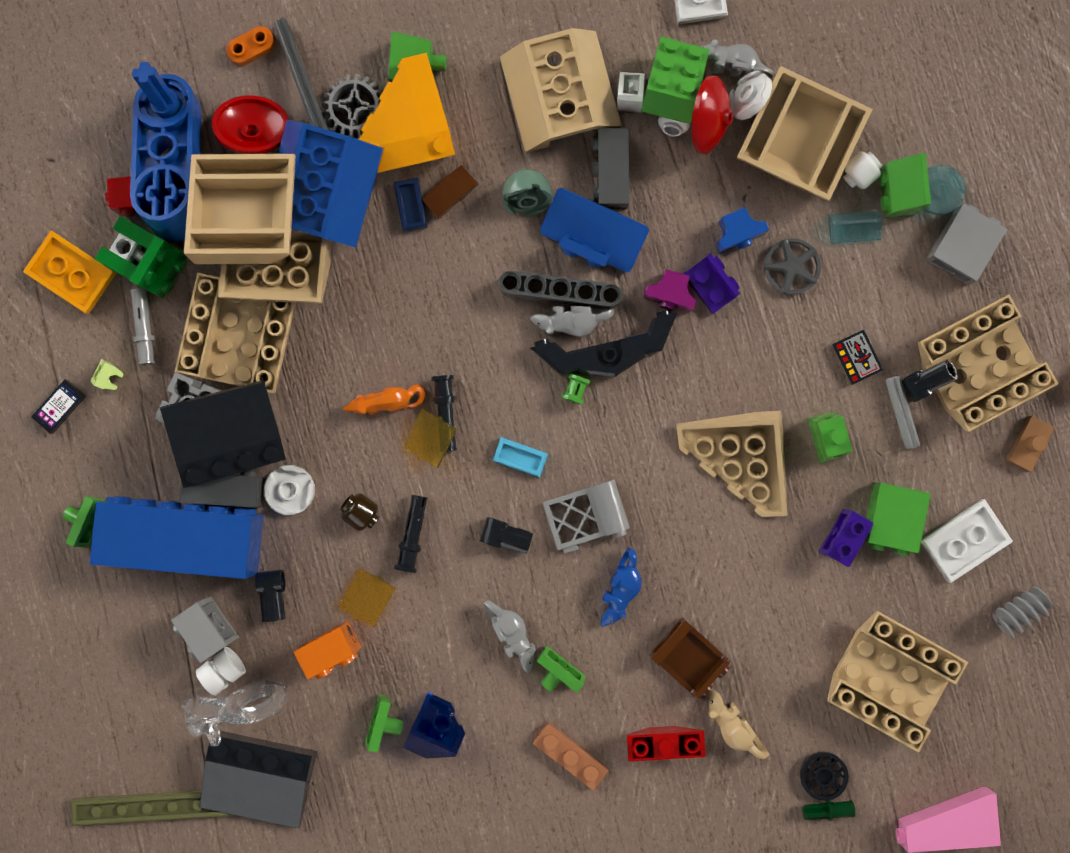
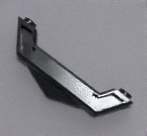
(611, 357)

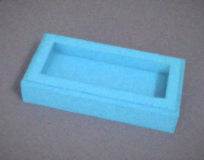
(520, 457)

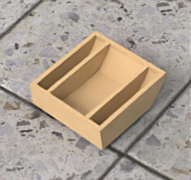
(804, 134)
(239, 208)

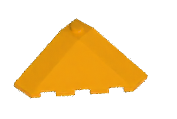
(409, 118)

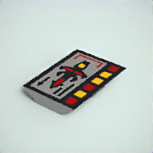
(857, 357)

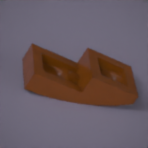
(450, 191)

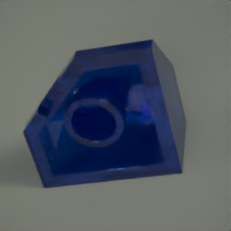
(435, 730)

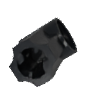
(923, 383)
(501, 534)
(270, 587)

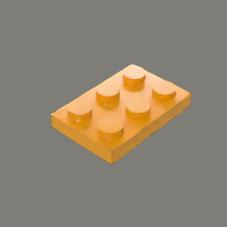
(69, 272)

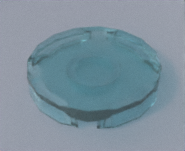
(946, 189)

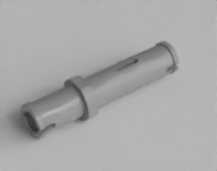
(142, 326)

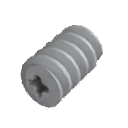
(1022, 611)

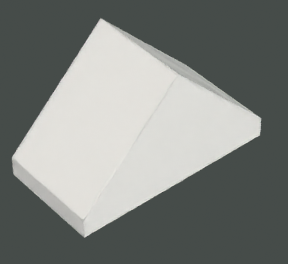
(630, 92)

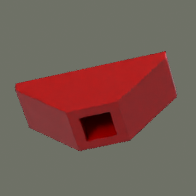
(665, 743)

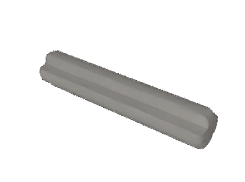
(902, 412)

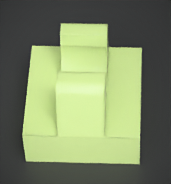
(102, 374)

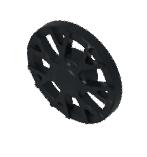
(824, 776)

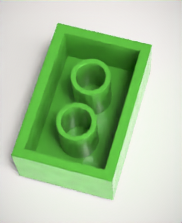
(675, 80)

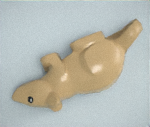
(734, 731)

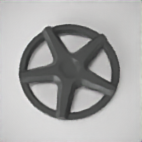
(793, 266)

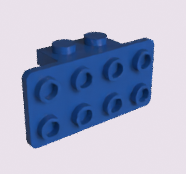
(593, 231)

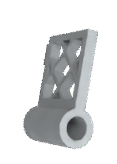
(607, 512)

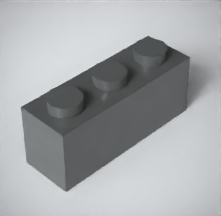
(611, 167)
(232, 490)

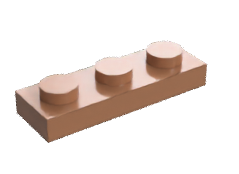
(570, 756)

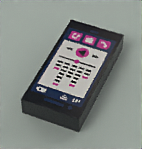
(58, 406)

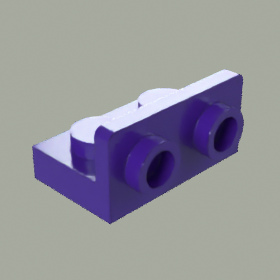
(712, 283)
(846, 537)

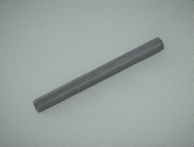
(299, 73)

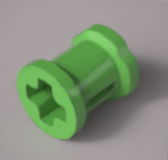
(575, 389)

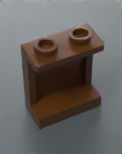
(690, 659)

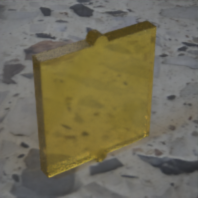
(430, 438)
(366, 597)

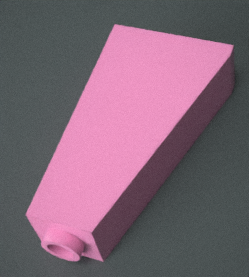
(953, 824)

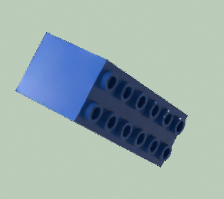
(176, 537)

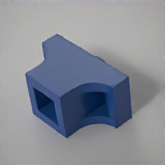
(739, 230)

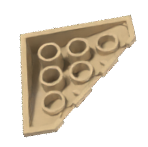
(745, 454)

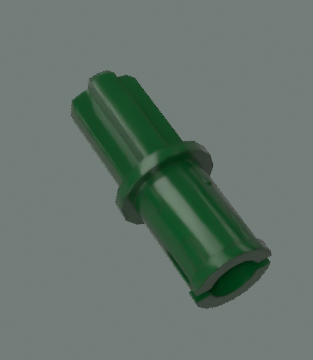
(828, 810)

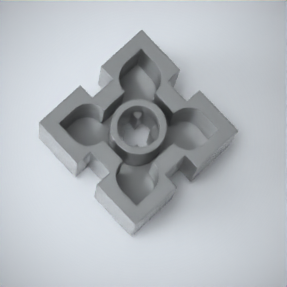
(183, 389)

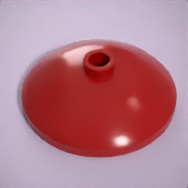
(710, 114)
(249, 124)

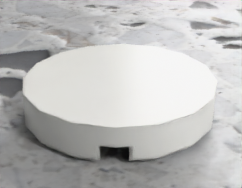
(750, 95)
(289, 489)

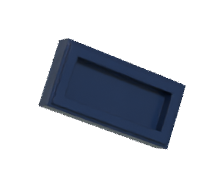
(410, 204)

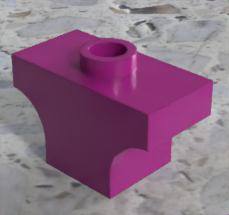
(671, 292)

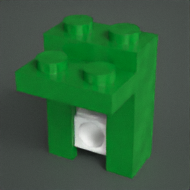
(156, 266)

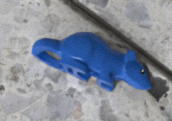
(625, 586)

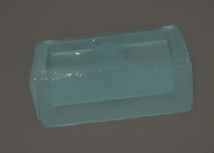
(855, 226)

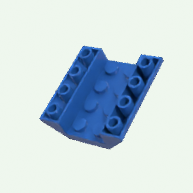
(330, 181)

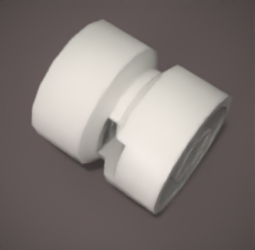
(224, 668)

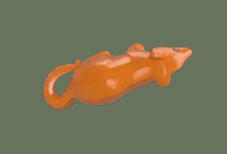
(389, 399)

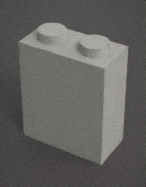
(966, 244)

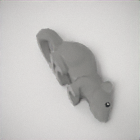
(737, 59)
(577, 322)
(512, 629)

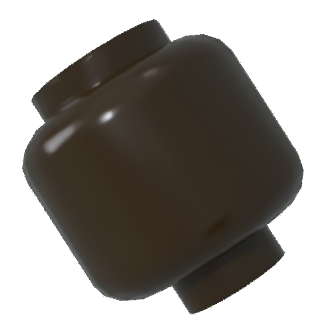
(359, 512)

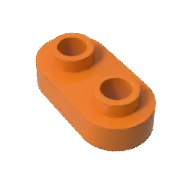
(251, 47)

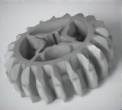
(335, 104)

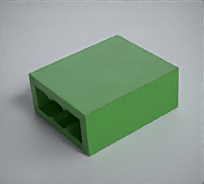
(897, 518)

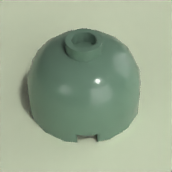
(526, 192)

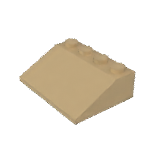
(292, 279)

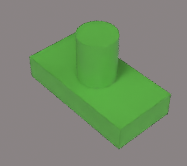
(82, 522)
(559, 671)
(381, 723)

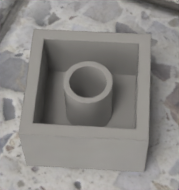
(204, 629)

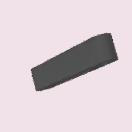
(549, 282)

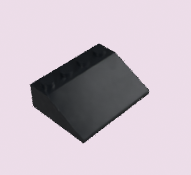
(223, 433)
(257, 779)

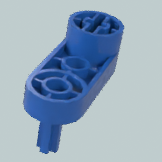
(163, 122)

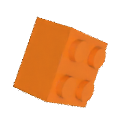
(327, 650)

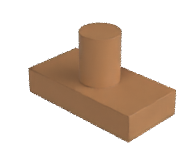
(1030, 443)

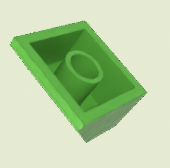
(905, 186)

